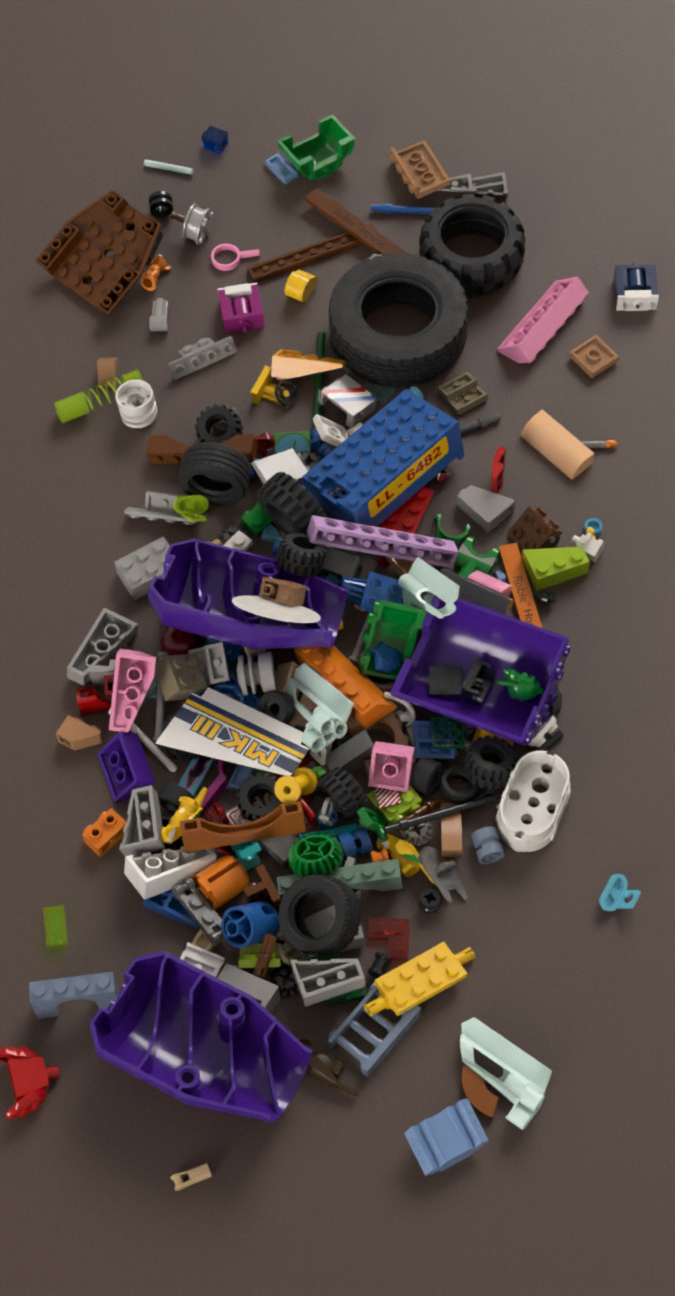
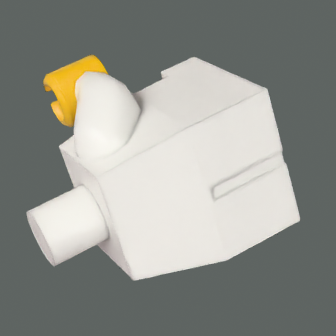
(590, 545)

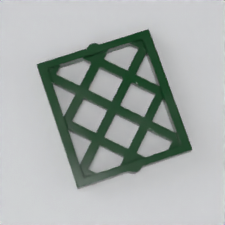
(441, 738)

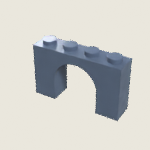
(47, 994)

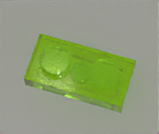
(55, 926)

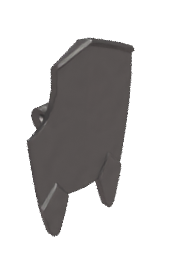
(442, 873)

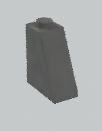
(351, 754)

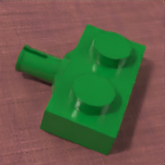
(372, 821)

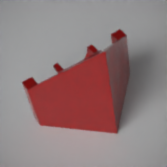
(91, 701)

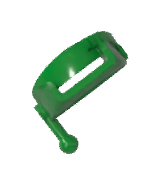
(442, 535)

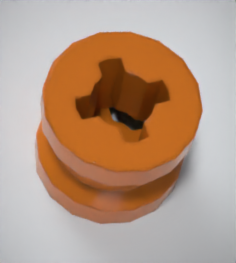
(379, 856)

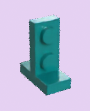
(247, 854)

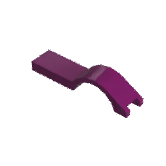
(216, 787)

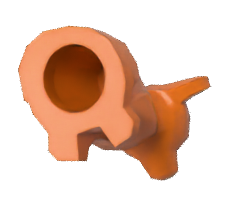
(150, 276)

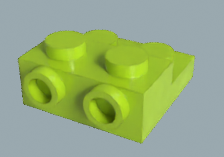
(409, 802)

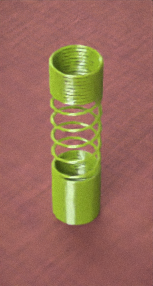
(76, 405)

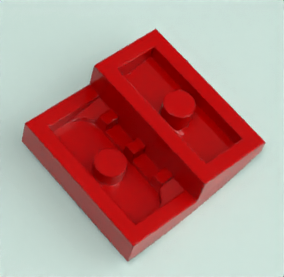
(498, 470)

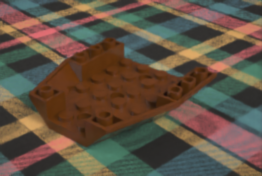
(82, 247)

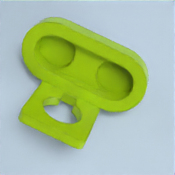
(191, 507)

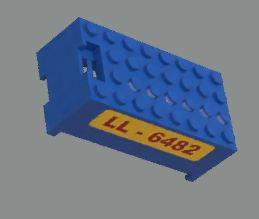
(385, 461)

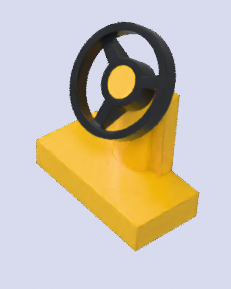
(270, 391)

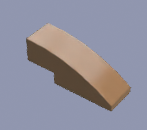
(451, 834)

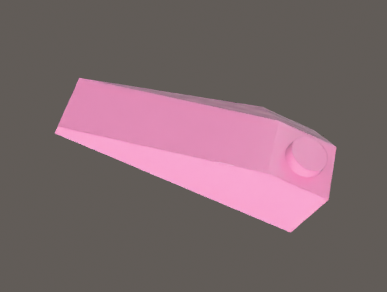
(131, 682)

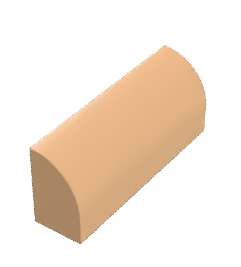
(557, 444)

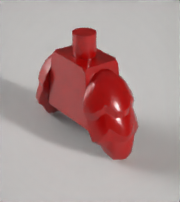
(28, 1079)

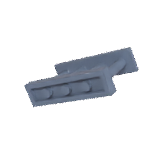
(381, 1046)

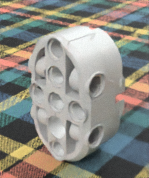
(511, 813)

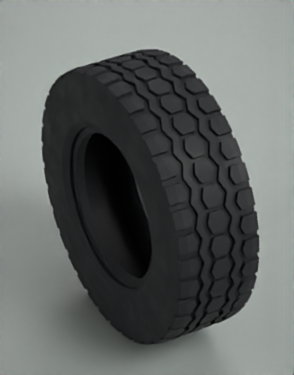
(398, 280)

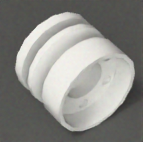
(136, 403)

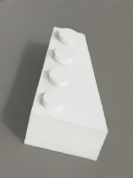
(162, 871)

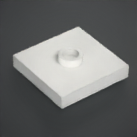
(330, 431)

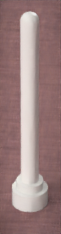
(152, 747)

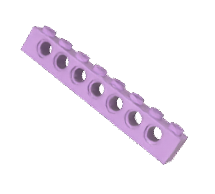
(381, 541)

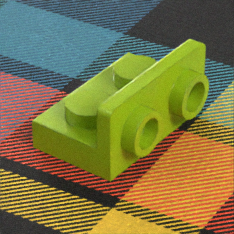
(249, 957)

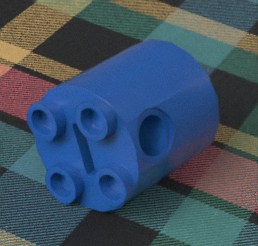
(249, 923)

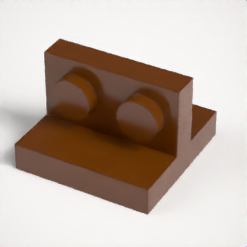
(263, 889)

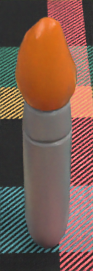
(600, 444)

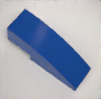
(170, 907)

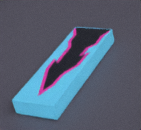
(196, 774)

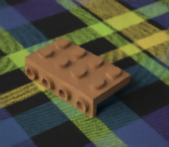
(419, 169)

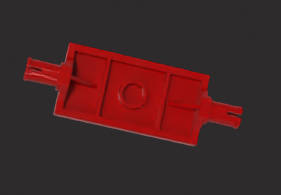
(408, 516)

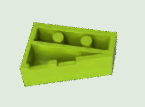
(554, 565)

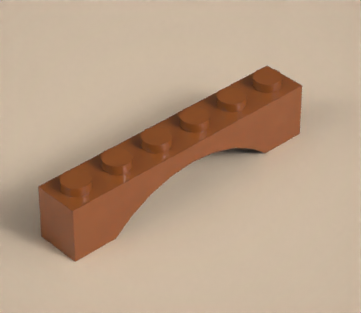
(282, 821)

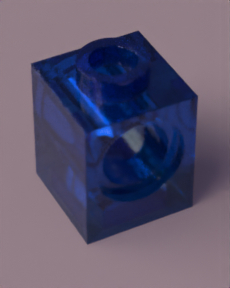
(215, 139)

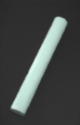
(170, 167)

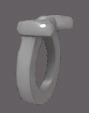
(324, 816)

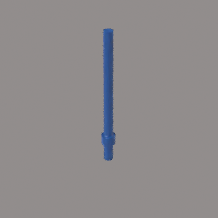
(388, 208)

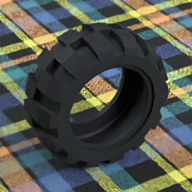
(475, 216)

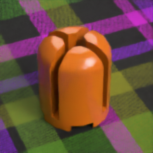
(221, 881)

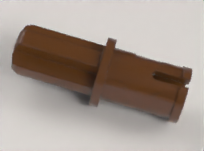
(265, 955)

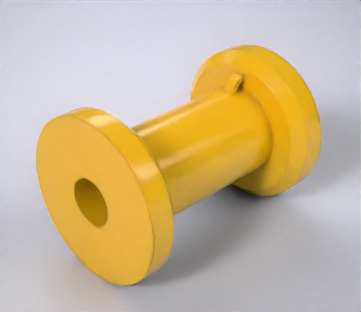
(301, 782)

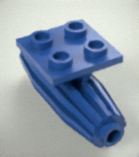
(376, 587)

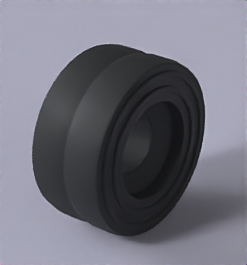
(285, 704)

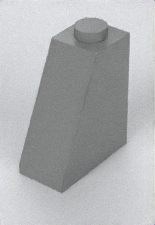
(485, 506)

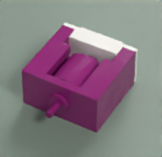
(241, 307)

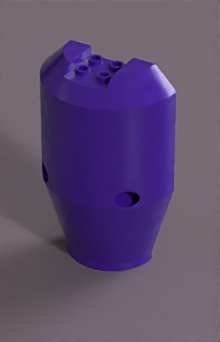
(204, 579)
(200, 1040)

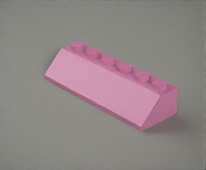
(543, 320)

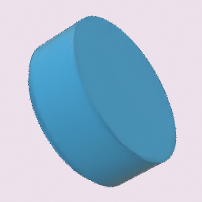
(595, 524)

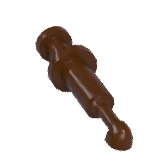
(427, 807)

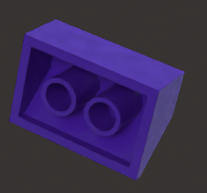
(125, 765)

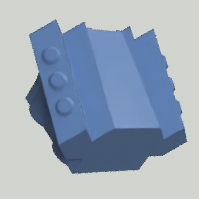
(446, 1137)

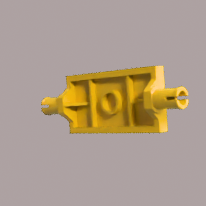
(419, 979)

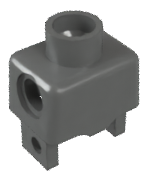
(341, 563)

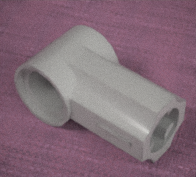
(159, 318)

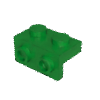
(255, 520)

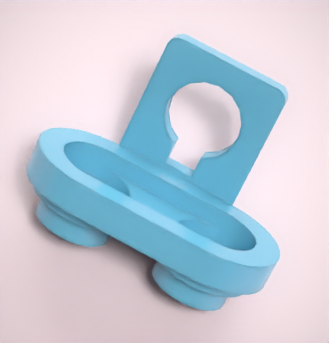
(615, 894)

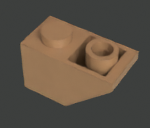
(283, 591)
(77, 734)

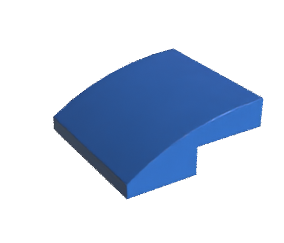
(423, 741)

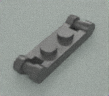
(199, 910)

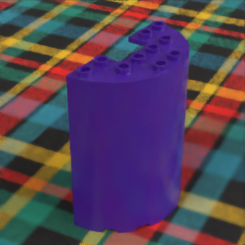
(494, 639)

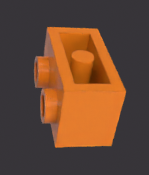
(104, 832)

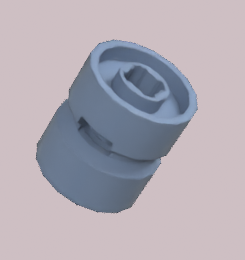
(487, 845)

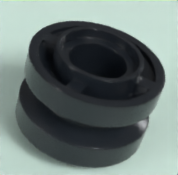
(161, 203)

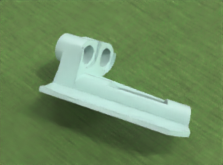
(423, 583)
(330, 715)
(523, 1076)

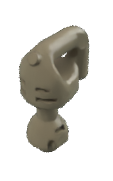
(287, 952)

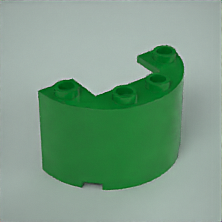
(319, 153)
(394, 625)

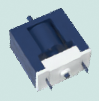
(636, 287)

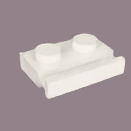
(203, 959)

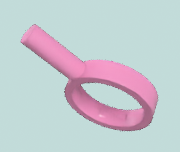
(243, 254)

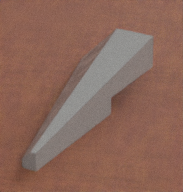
(490, 184)

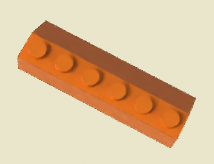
(350, 681)

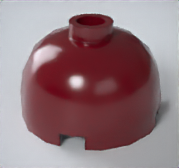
(177, 642)

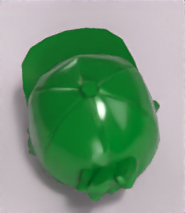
(521, 685)

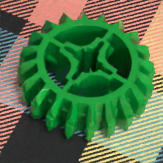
(315, 855)

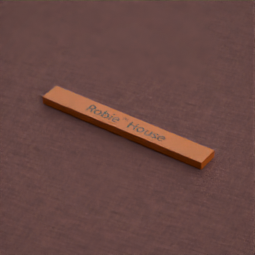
(519, 584)

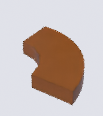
(477, 1093)

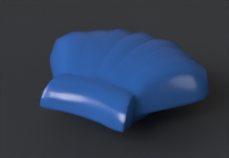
(386, 658)

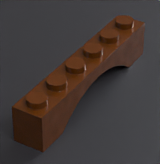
(165, 450)

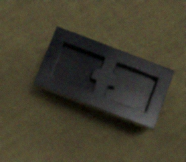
(478, 682)

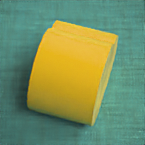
(300, 285)

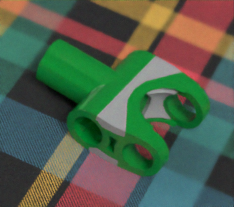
(472, 561)

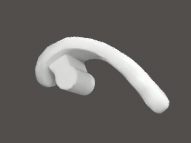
(406, 717)

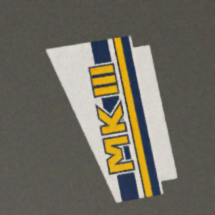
(234, 734)

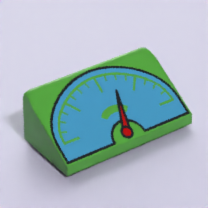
(297, 440)

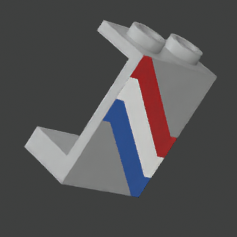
(349, 398)

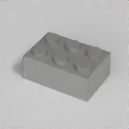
(141, 566)

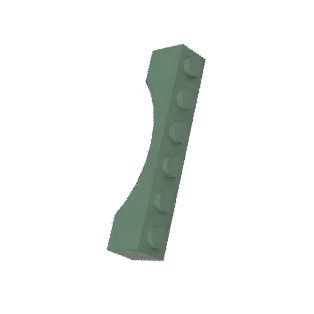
(375, 876)

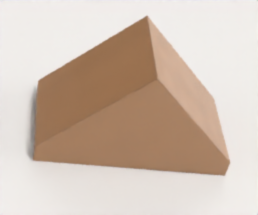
(107, 371)

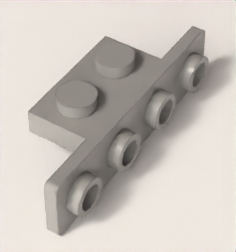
(200, 355)
(158, 506)

